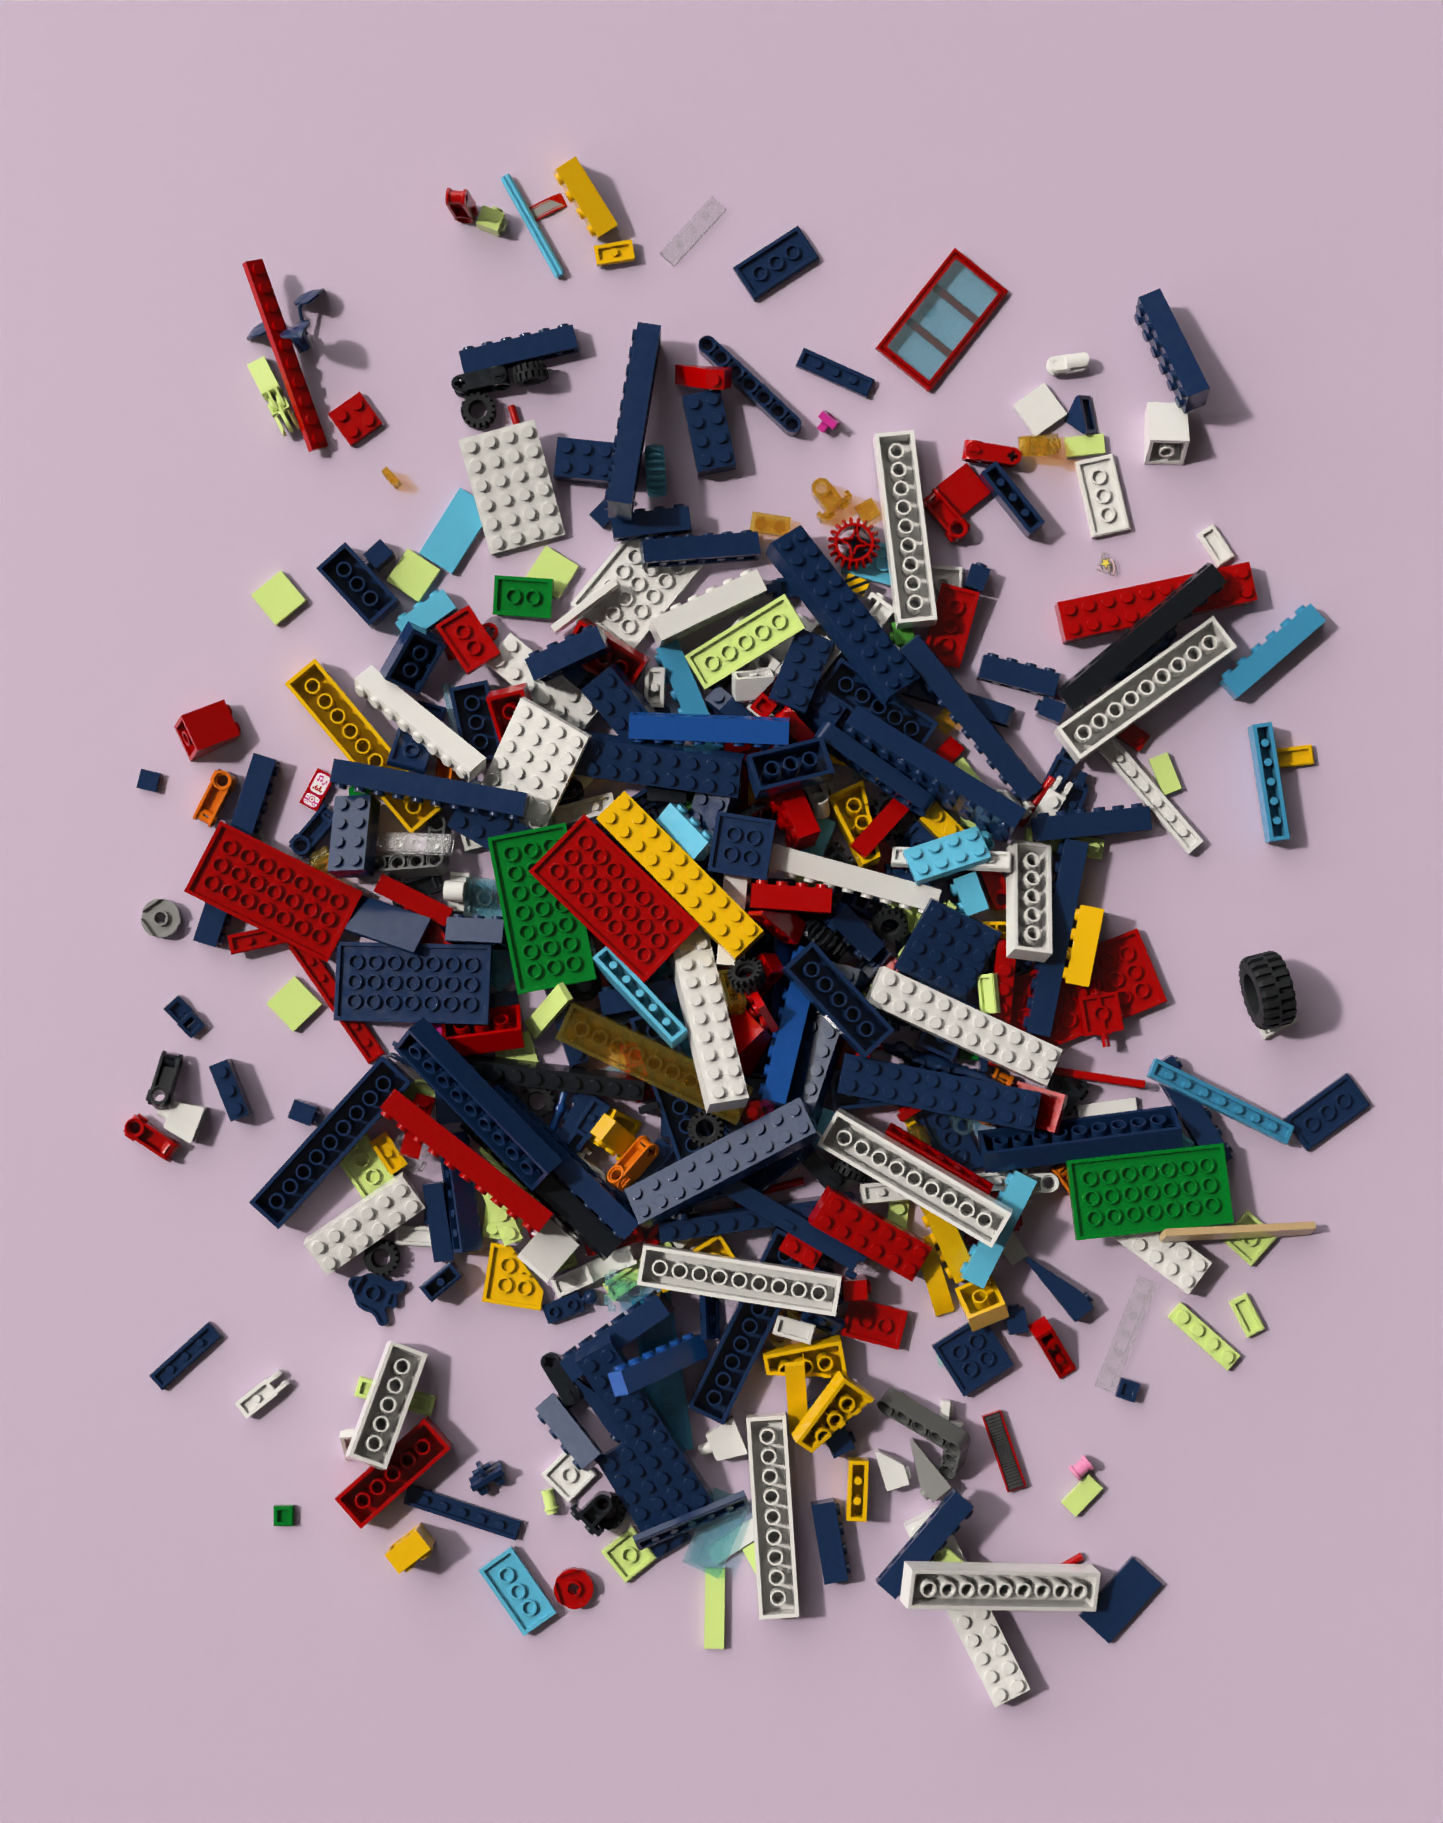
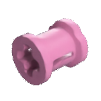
(1081, 1467)

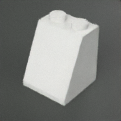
(1165, 434)
(549, 1249)

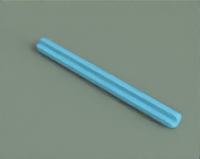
(532, 226)

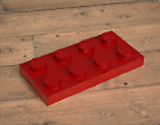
(954, 619)

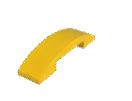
(936, 1282)

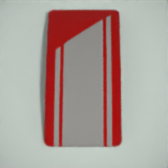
(548, 206)

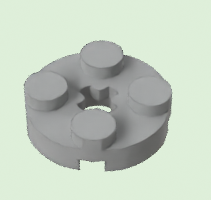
(150, 916)

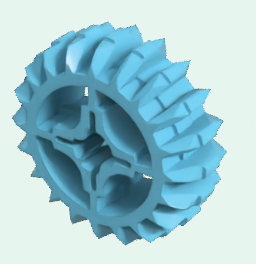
(655, 470)

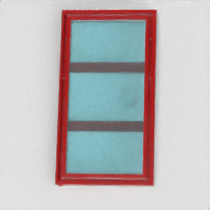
(942, 320)

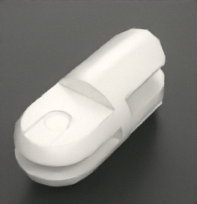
(1067, 363)

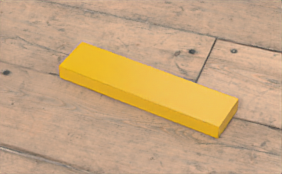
(795, 1393)

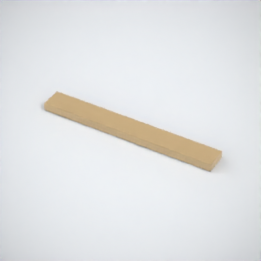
(1237, 1231)

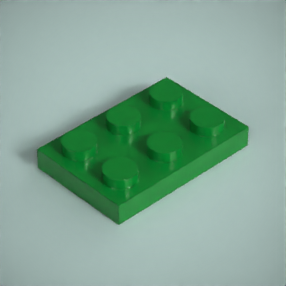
(523, 596)

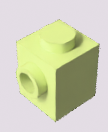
(492, 220)

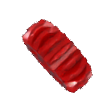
(856, 527)

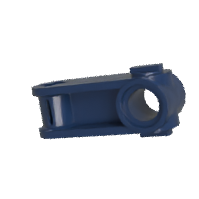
(313, 832)

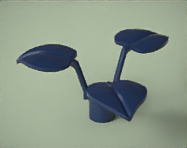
(298, 332)

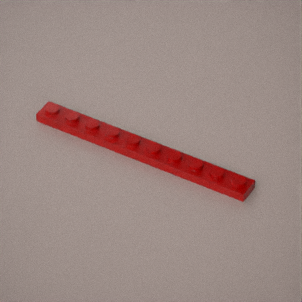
(285, 355)

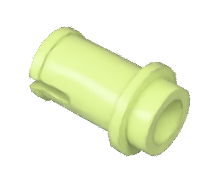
(549, 1501)

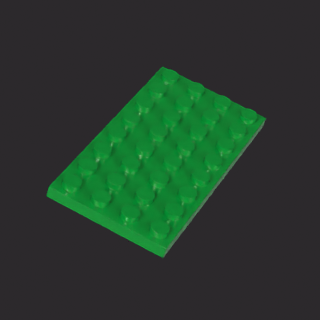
(541, 933)
(1149, 1191)

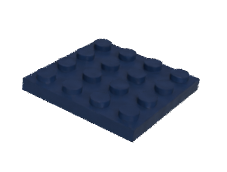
(947, 949)

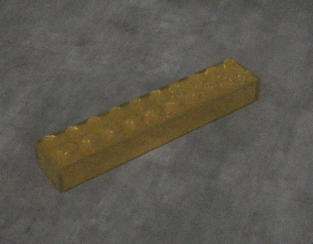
(637, 1055)

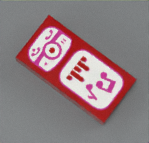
(316, 790)

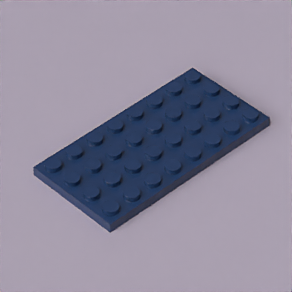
(395, 986)

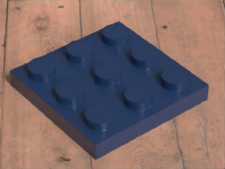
(742, 845)
(972, 1356)

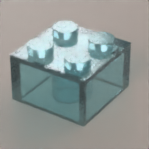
(481, 898)

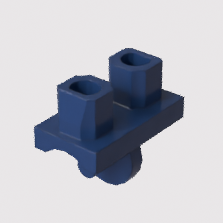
(486, 1474)

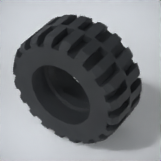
(1267, 990)

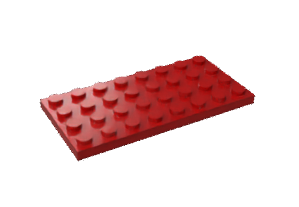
(273, 891)
(614, 898)
(1119, 965)

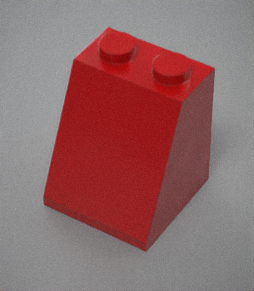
(207, 729)
(750, 1039)

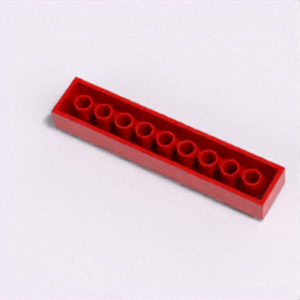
(1124, 607)
(466, 1160)

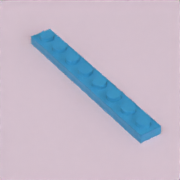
(1220, 1101)

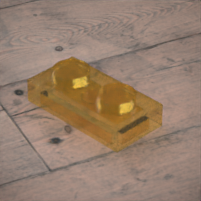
(770, 524)

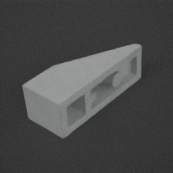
(929, 1477)

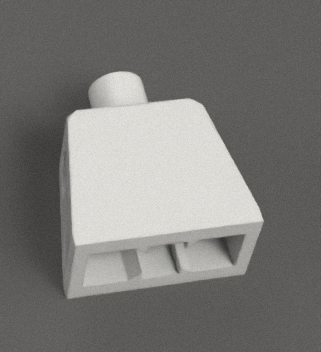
(184, 1119)
(724, 1441)

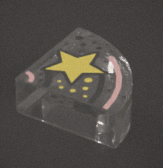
(1106, 564)

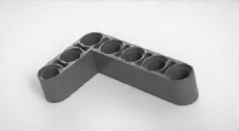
(409, 861)
(930, 1426)

